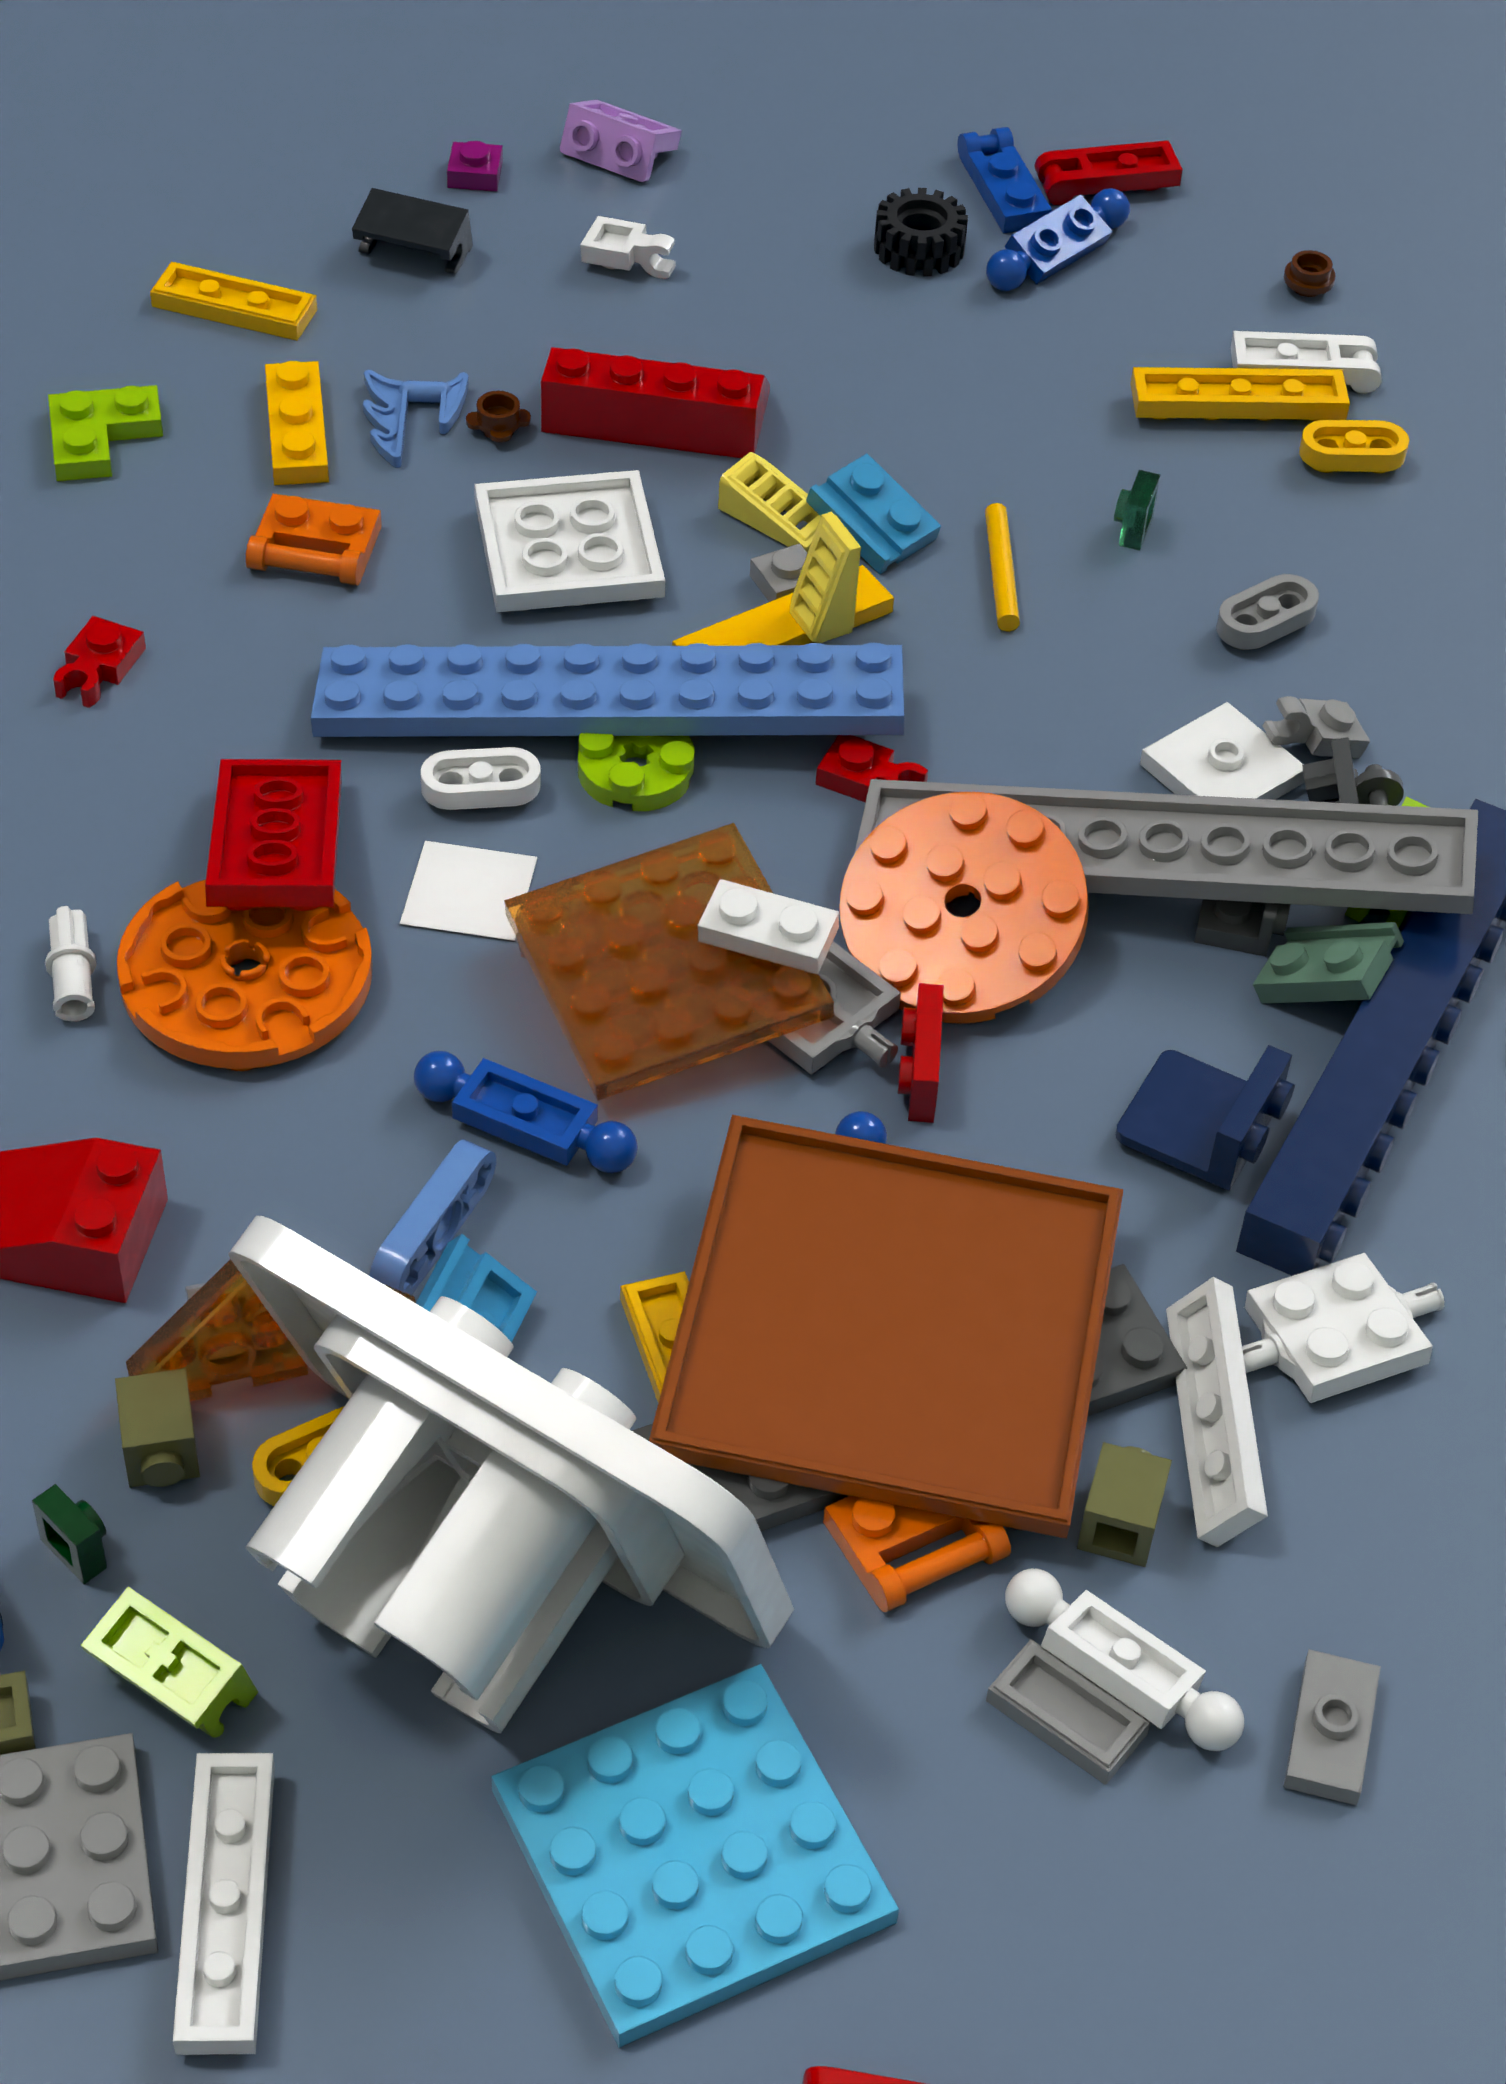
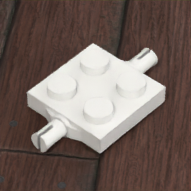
(1339, 1327)

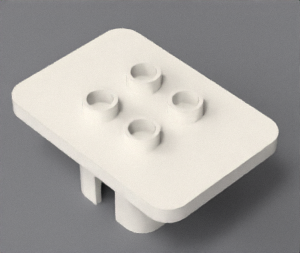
(477, 1496)

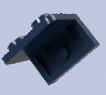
(1206, 1116)

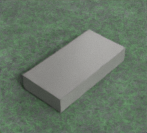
(1068, 1711)

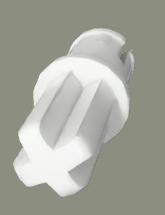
(70, 965)

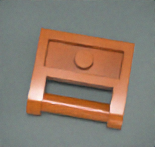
(315, 537)
(880, 1532)

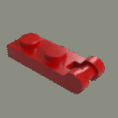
(1103, 167)

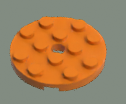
(943, 849)
(193, 1005)

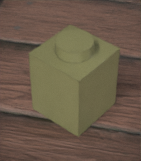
(157, 1428)
(1124, 1503)

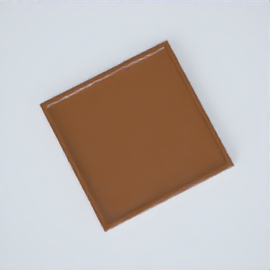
(892, 1326)

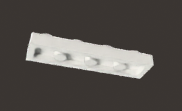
(1216, 1414)
(224, 1905)

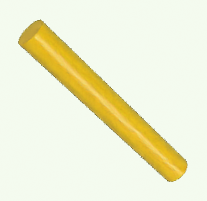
(1002, 567)

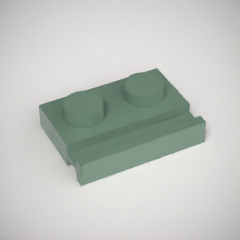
(1328, 963)

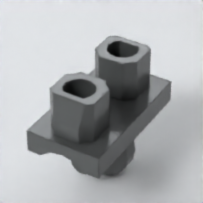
(1340, 780)

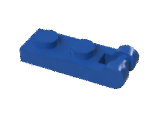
(1002, 179)

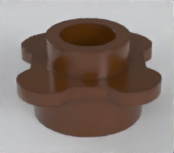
(498, 416)

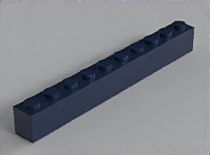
(1372, 1072)

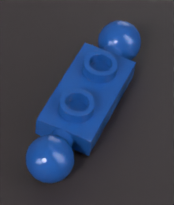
(1058, 239)
(525, 1111)

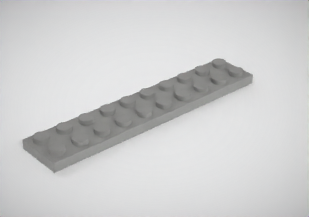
(1244, 845)

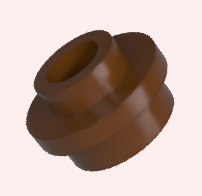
(1310, 273)

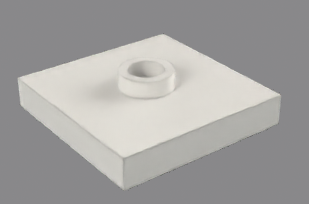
(1223, 758)

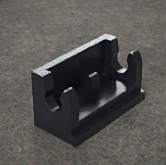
(414, 225)

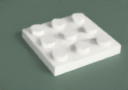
(568, 541)

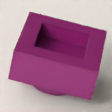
(475, 166)

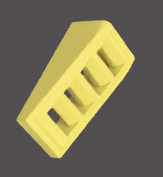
(756, 479)
(828, 582)

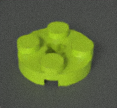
(646, 787)

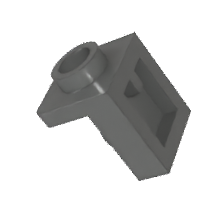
(1241, 924)

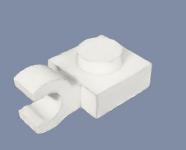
(622, 243)

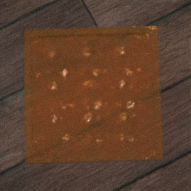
(635, 981)

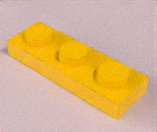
(296, 423)

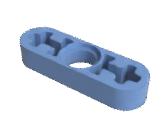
(434, 1217)

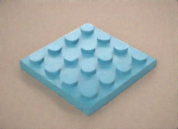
(692, 1853)

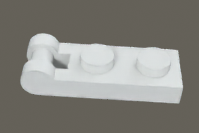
(1278, 350)

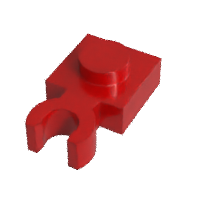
(97, 654)
(855, 761)

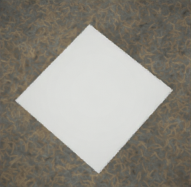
(466, 889)

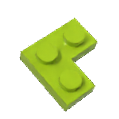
(90, 419)

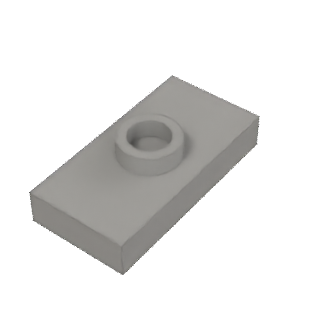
(1332, 1727)

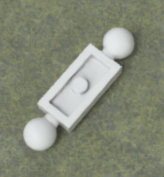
(1124, 1659)

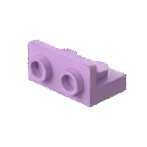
(616, 138)

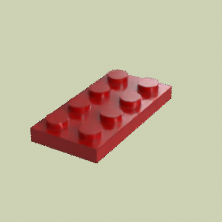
(274, 834)

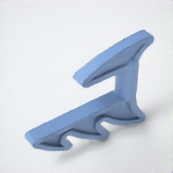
(392, 406)

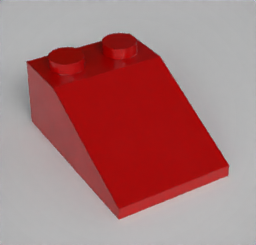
(79, 1215)

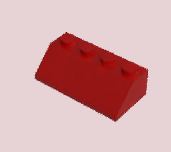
(652, 402)

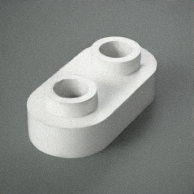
(480, 778)

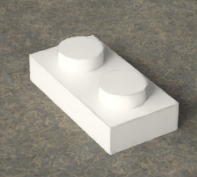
(768, 926)

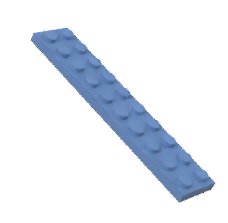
(609, 690)

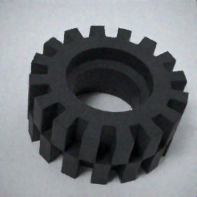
(920, 232)

